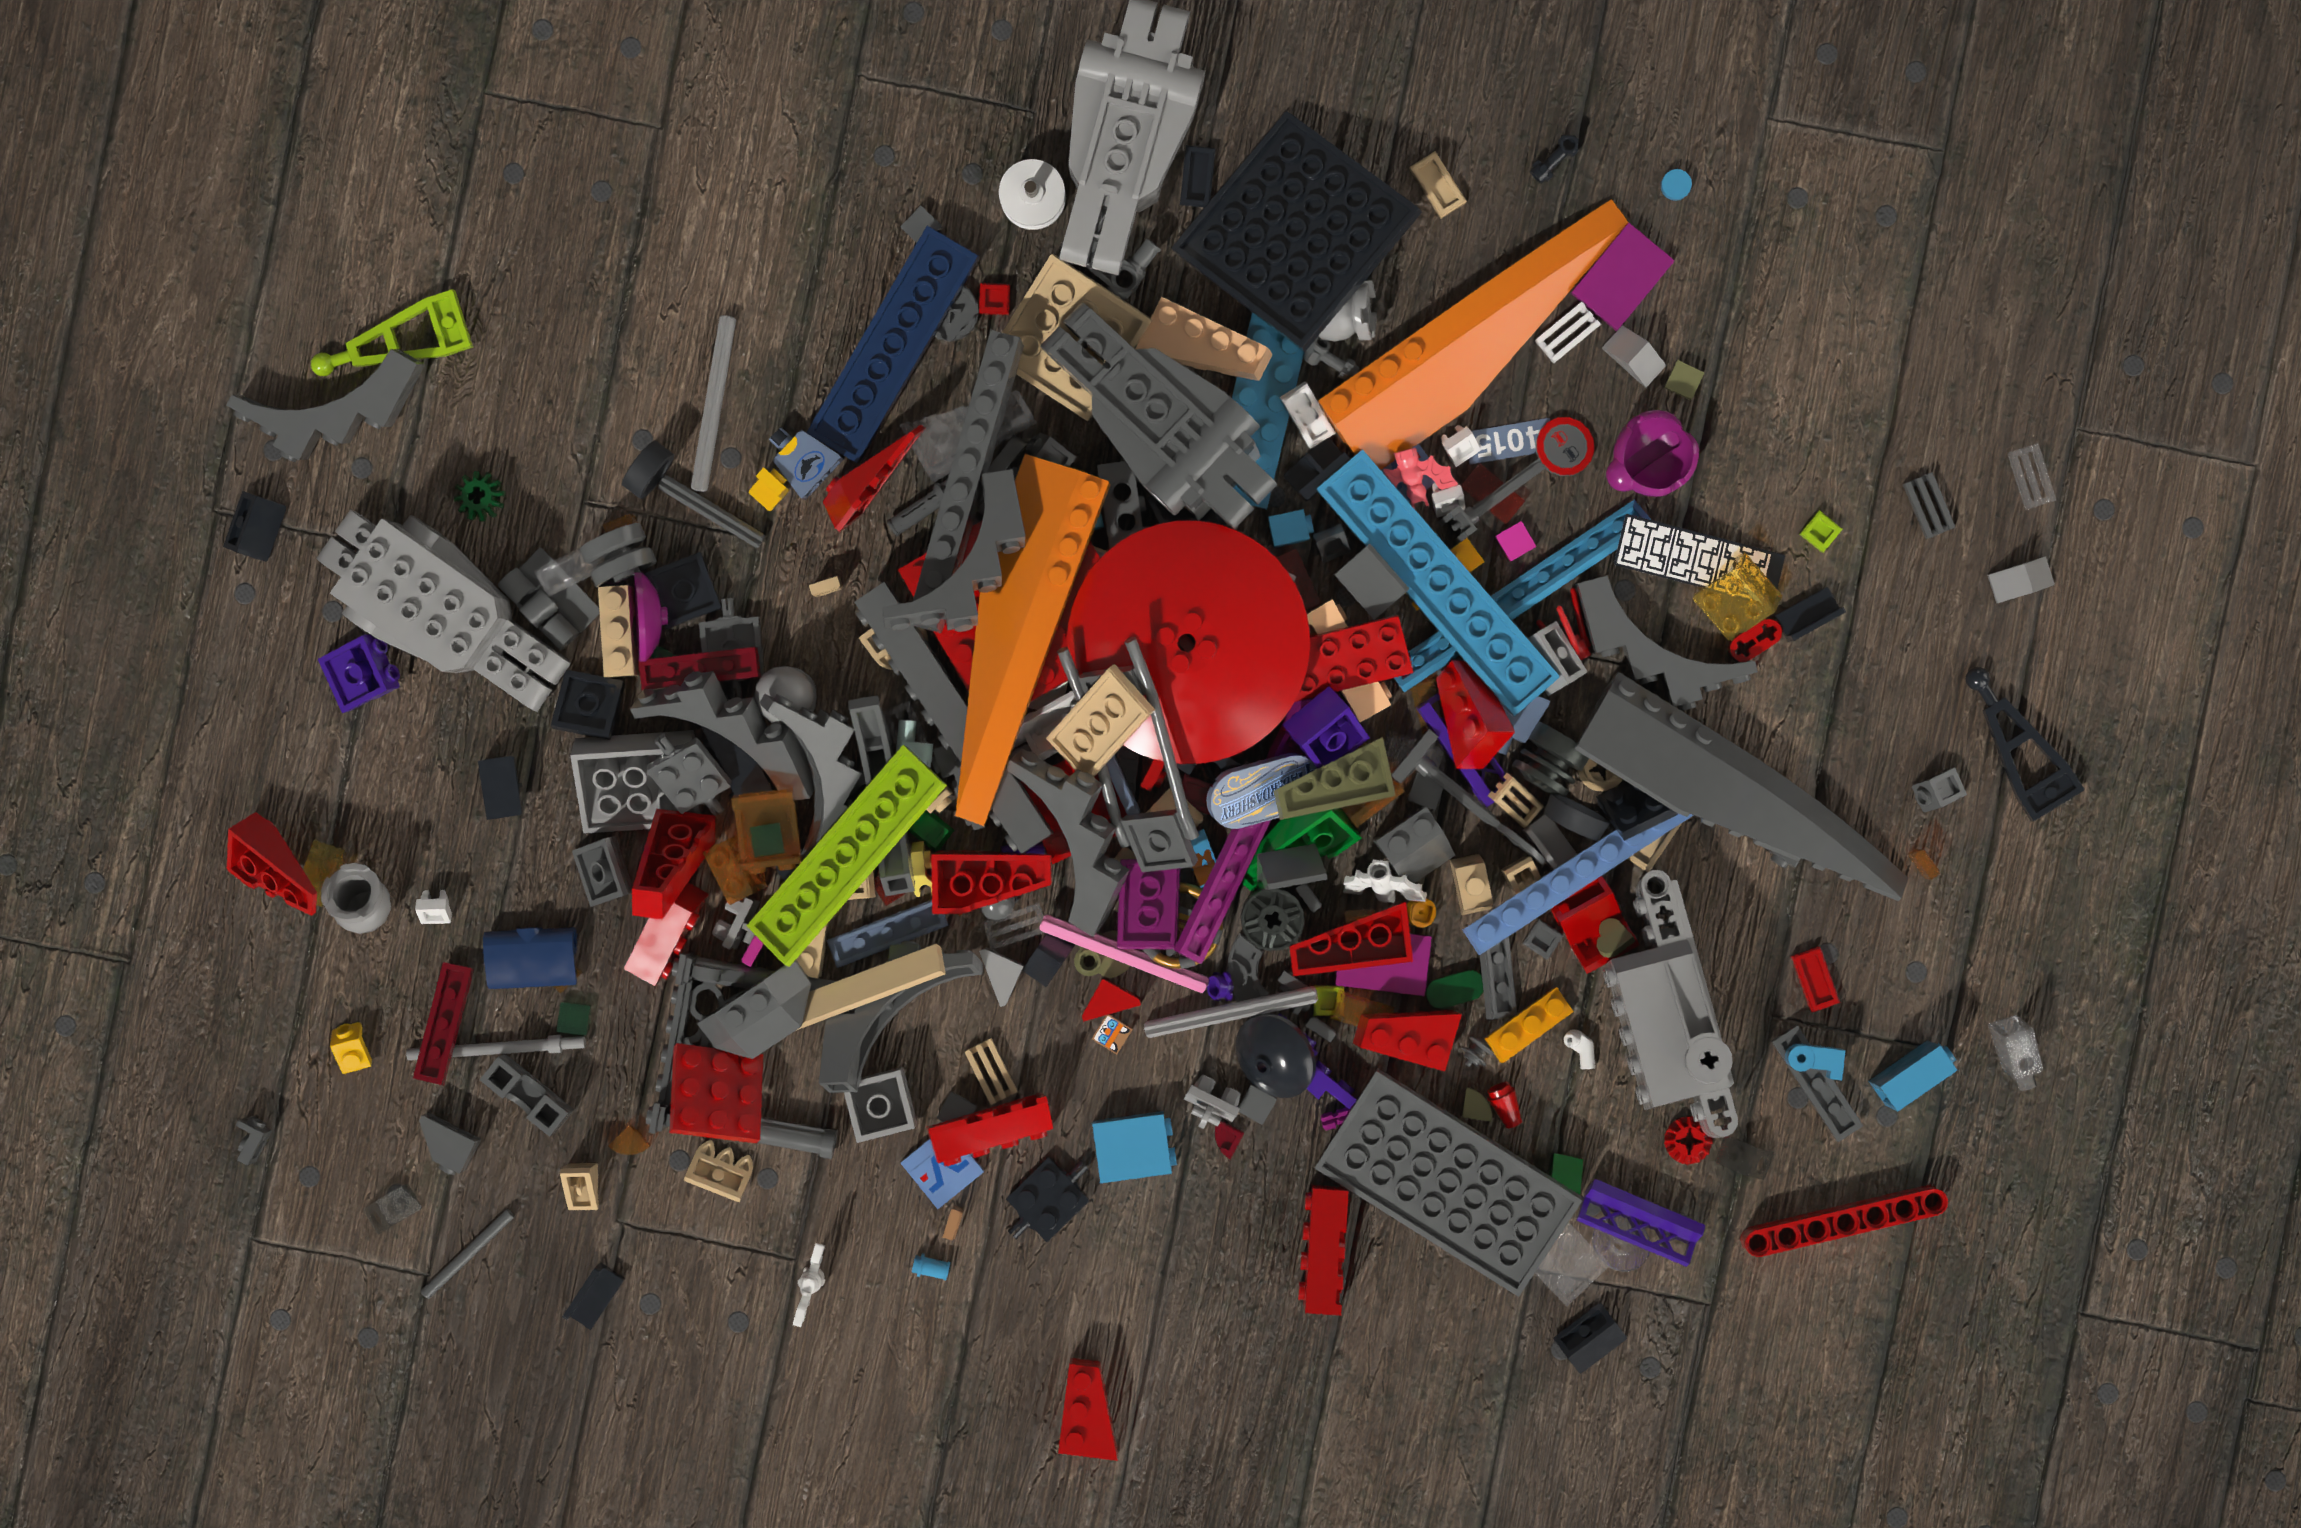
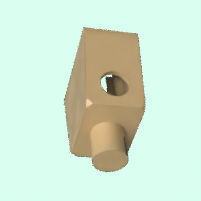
(1471, 884)

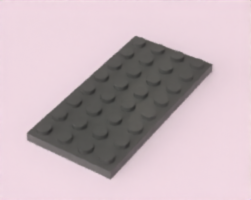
(1448, 1182)

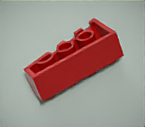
(1359, 944)

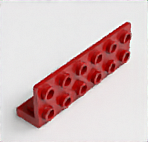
(1356, 657)

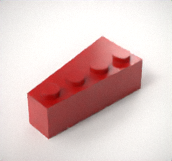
(670, 859)
(1324, 1249)

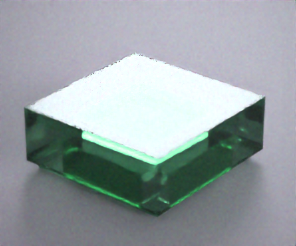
(766, 840)
(574, 1018)

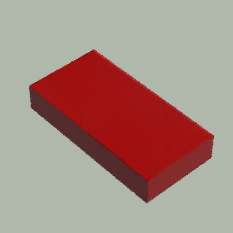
(1815, 979)

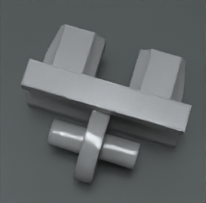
(733, 934)
(1201, 1097)

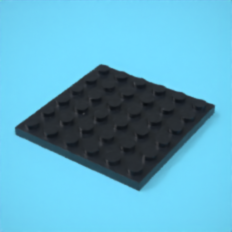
(1296, 230)

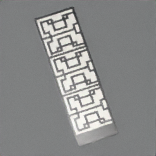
(1686, 554)

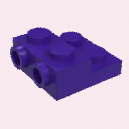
(359, 672)

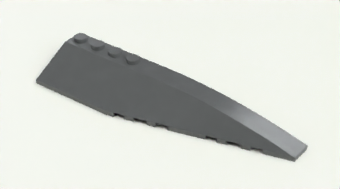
(1724, 785)

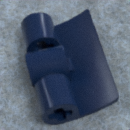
(530, 957)

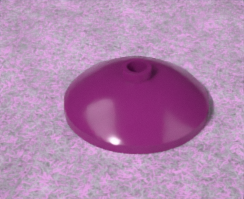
(649, 616)

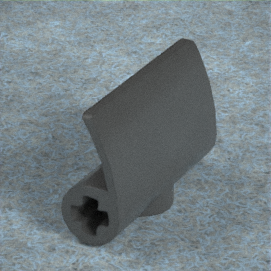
(559, 616)

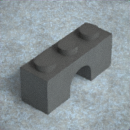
(539, 1102)

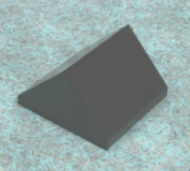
(1372, 581)
(1289, 867)
(603, 871)

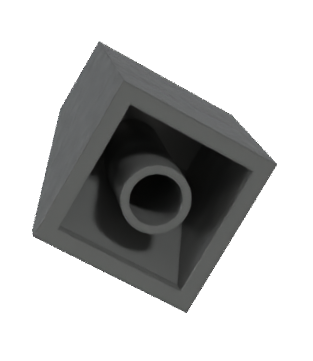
(1415, 845)

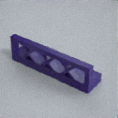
(1471, 776)
(1642, 1212)

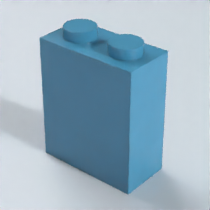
(1914, 1075)
(1133, 1147)

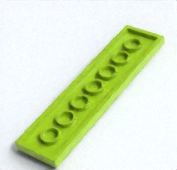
(846, 855)

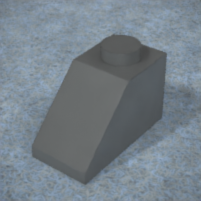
(448, 1144)

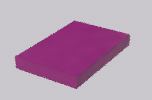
(1622, 276)
(1148, 908)
(1397, 978)

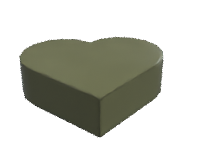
(1613, 938)

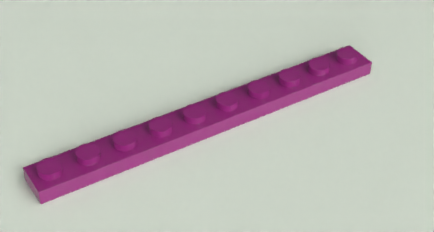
(1229, 868)

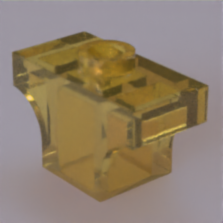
(322, 862)

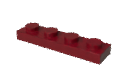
(726, 665)
(443, 1023)

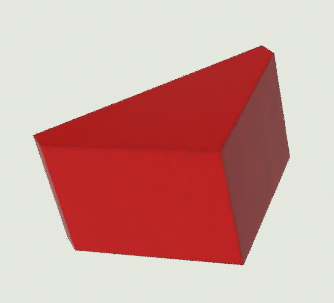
(1109, 999)

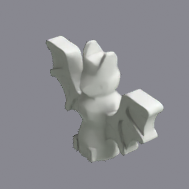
(1383, 883)
(810, 1283)

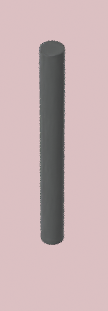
(467, 1254)

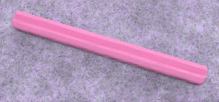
(1128, 956)

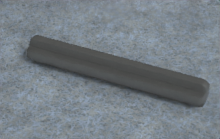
(711, 511)

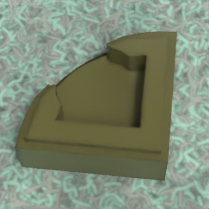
(1476, 1106)

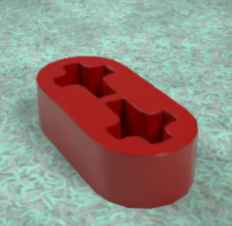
(1759, 646)

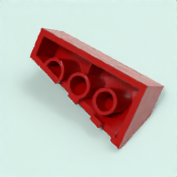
(990, 1128)

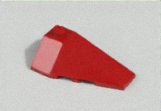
(857, 489)

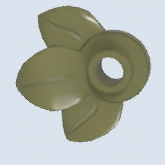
(1103, 965)

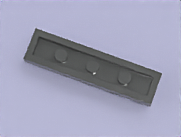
(1820, 1090)

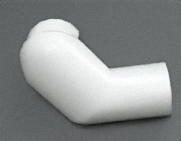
(1583, 1045)

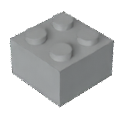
(881, 1105)

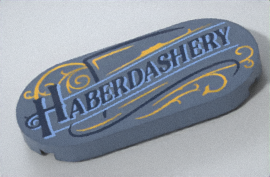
(1246, 792)

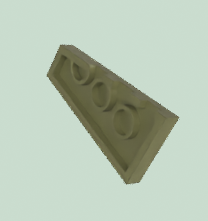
(1345, 782)

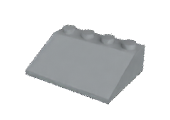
(614, 782)

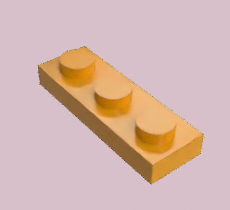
(1528, 1025)

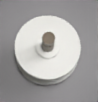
(1032, 194)

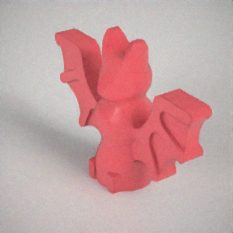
(1411, 472)

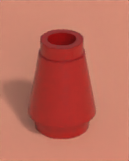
(1505, 1103)

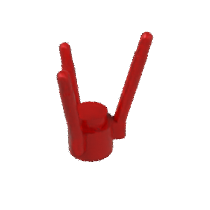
(1579, 645)

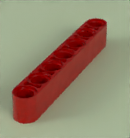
(1858, 1220)

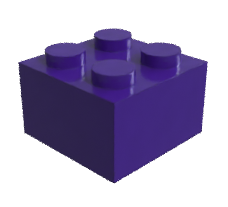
(1326, 729)

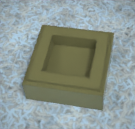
(1683, 380)

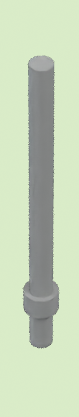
(553, 1044)

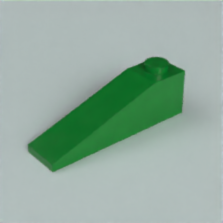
(1327, 829)

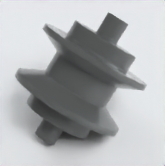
(1477, 1052)

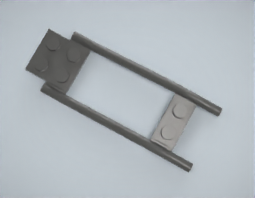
(1157, 837)

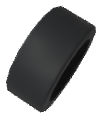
(648, 469)

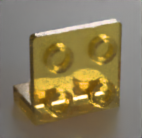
(1739, 598)

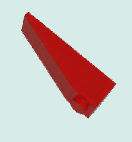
(263, 859)
(981, 878)

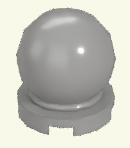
(1354, 317)
(789, 683)
(356, 898)

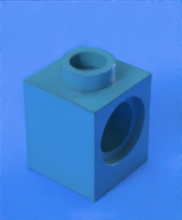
(1290, 528)

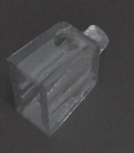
(2017, 1050)

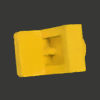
(769, 488)
(350, 1048)

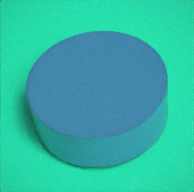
(1676, 184)

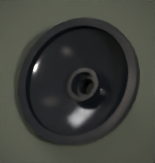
(1275, 1055)

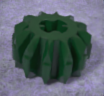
(487, 503)

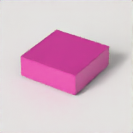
(1515, 541)
(753, 952)

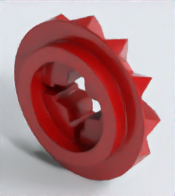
(1677, 1150)

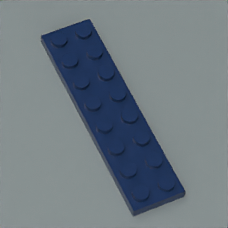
(893, 344)

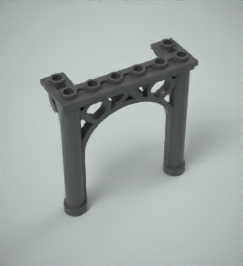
(713, 972)

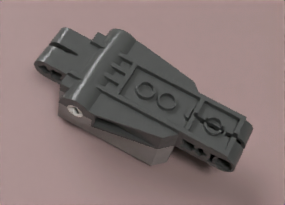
(1165, 421)

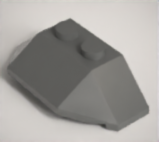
(760, 1013)

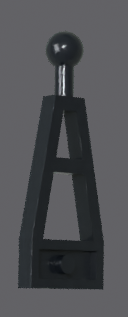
(2051, 790)

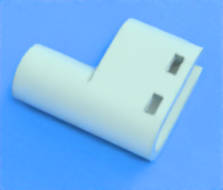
(906, 737)

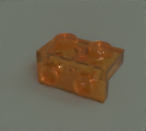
(725, 865)

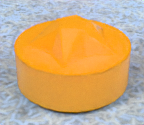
(1421, 913)

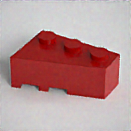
(1413, 1036)
(1086, 1413)

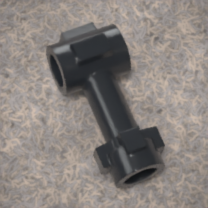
(1567, 147)

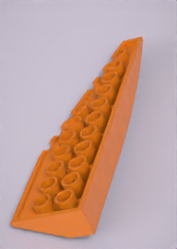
(1461, 351)
(1021, 620)

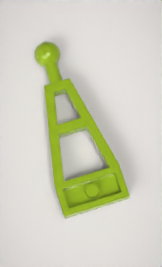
(446, 320)

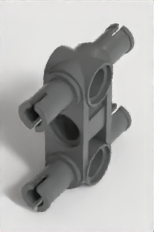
(1135, 265)

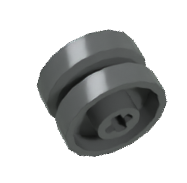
(618, 555)

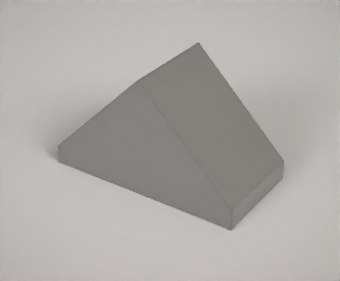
(1634, 355)
(2021, 580)
(1002, 973)

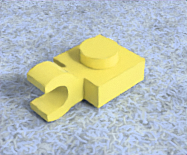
(921, 862)

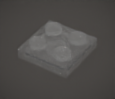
(1570, 1265)

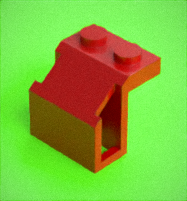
(1580, 920)

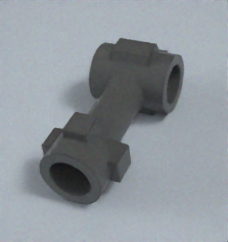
(1319, 352)

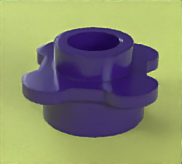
(1220, 986)

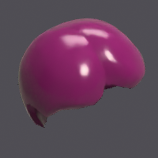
(1652, 455)

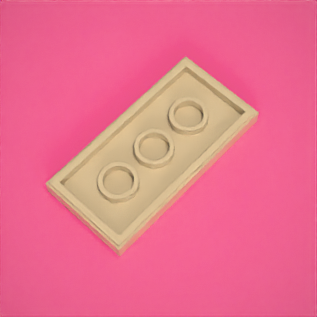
(1100, 722)

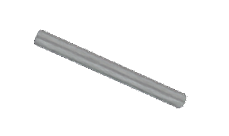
(713, 403)
(1231, 1011)

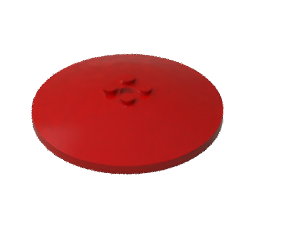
(1234, 604)

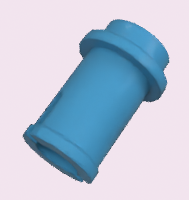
(930, 1267)

